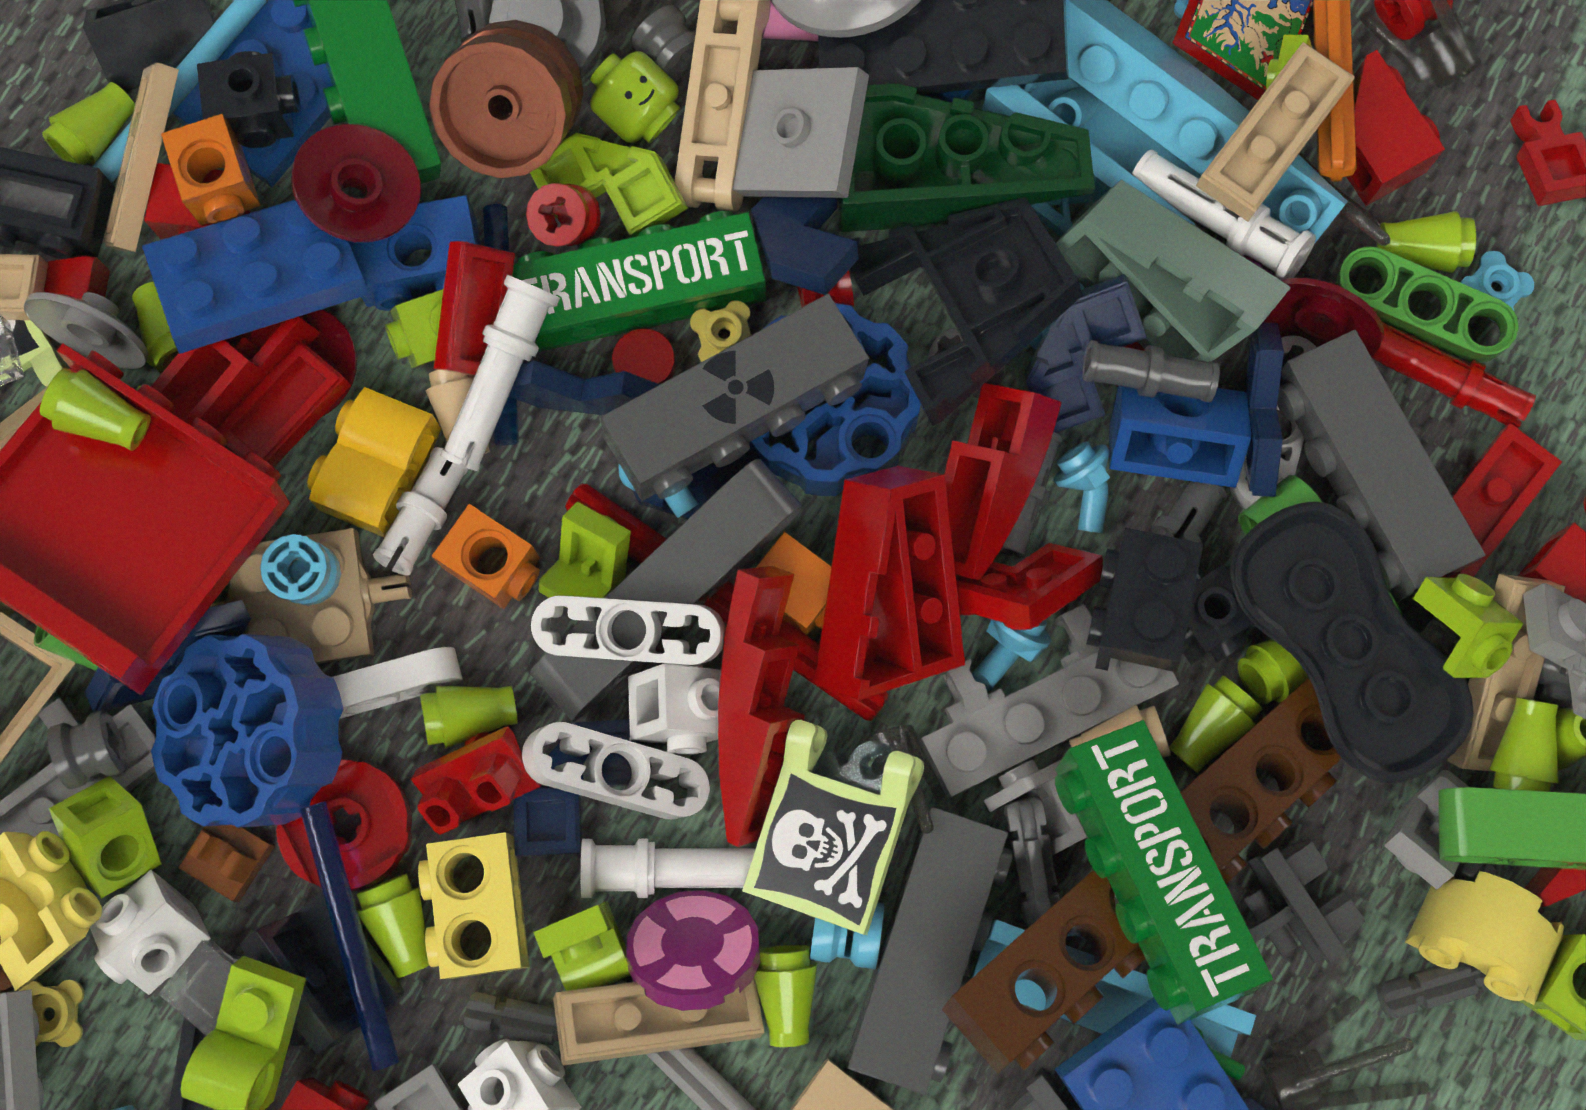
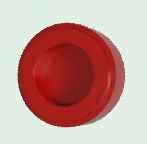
(645, 355)

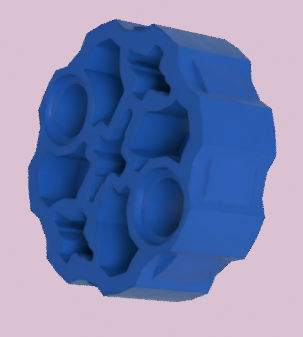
(887, 417)
(246, 730)

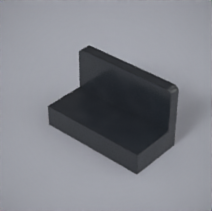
(144, 32)

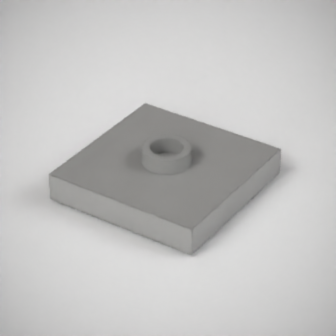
(800, 132)

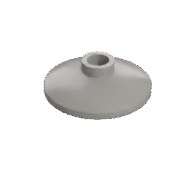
(87, 326)

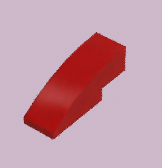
(221, 375)
(995, 472)

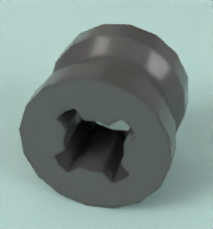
(666, 41)
(86, 749)

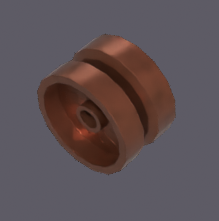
(506, 98)

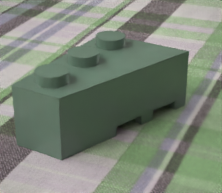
(1185, 284)

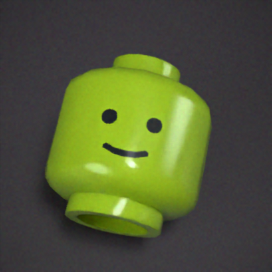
(634, 96)

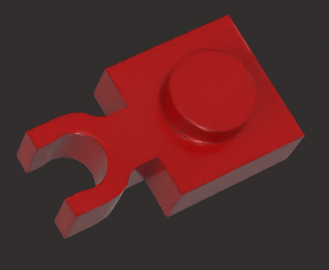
(1548, 158)

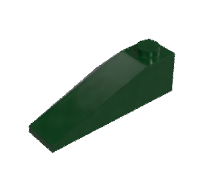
(944, 158)

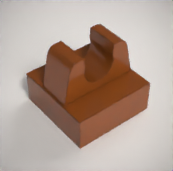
(227, 859)

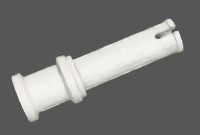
(1260, 238)
(509, 343)
(645, 868)

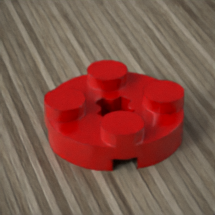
(380, 838)

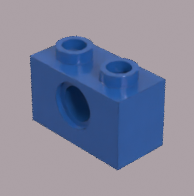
(431, 229)
(1180, 436)

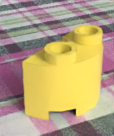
(41, 904)
(1492, 929)

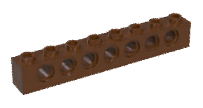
(987, 1004)

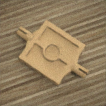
(337, 626)

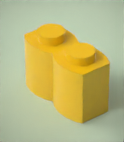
(374, 460)

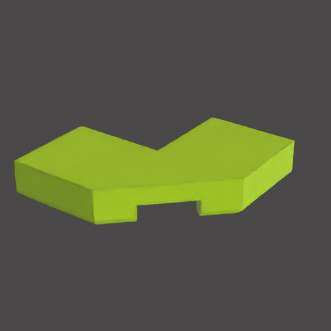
(630, 175)

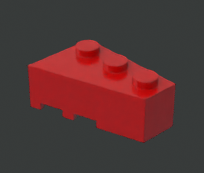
(890, 586)

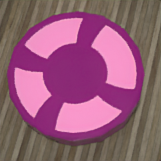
(693, 949)

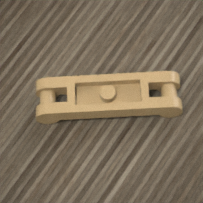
(718, 99)

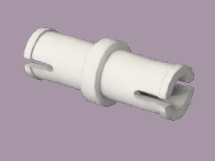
(420, 513)

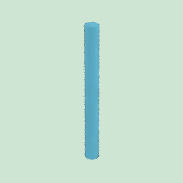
(206, 50)

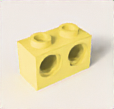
(494, 903)

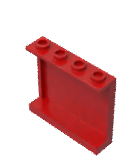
(124, 543)

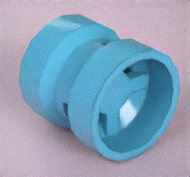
(314, 572)
(832, 942)

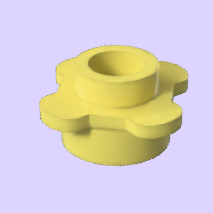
(709, 324)
(64, 999)

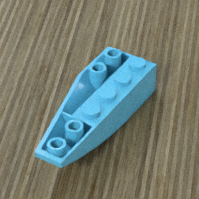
(1148, 97)

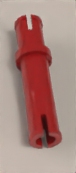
(1453, 377)

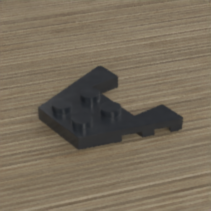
(995, 280)

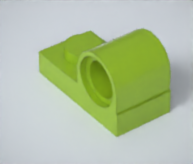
(586, 948)
(246, 1051)

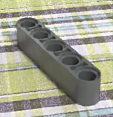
(681, 570)

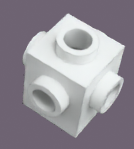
(675, 707)
(147, 933)
(518, 1078)

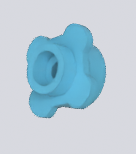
(1495, 269)

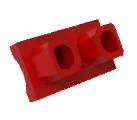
(472, 780)

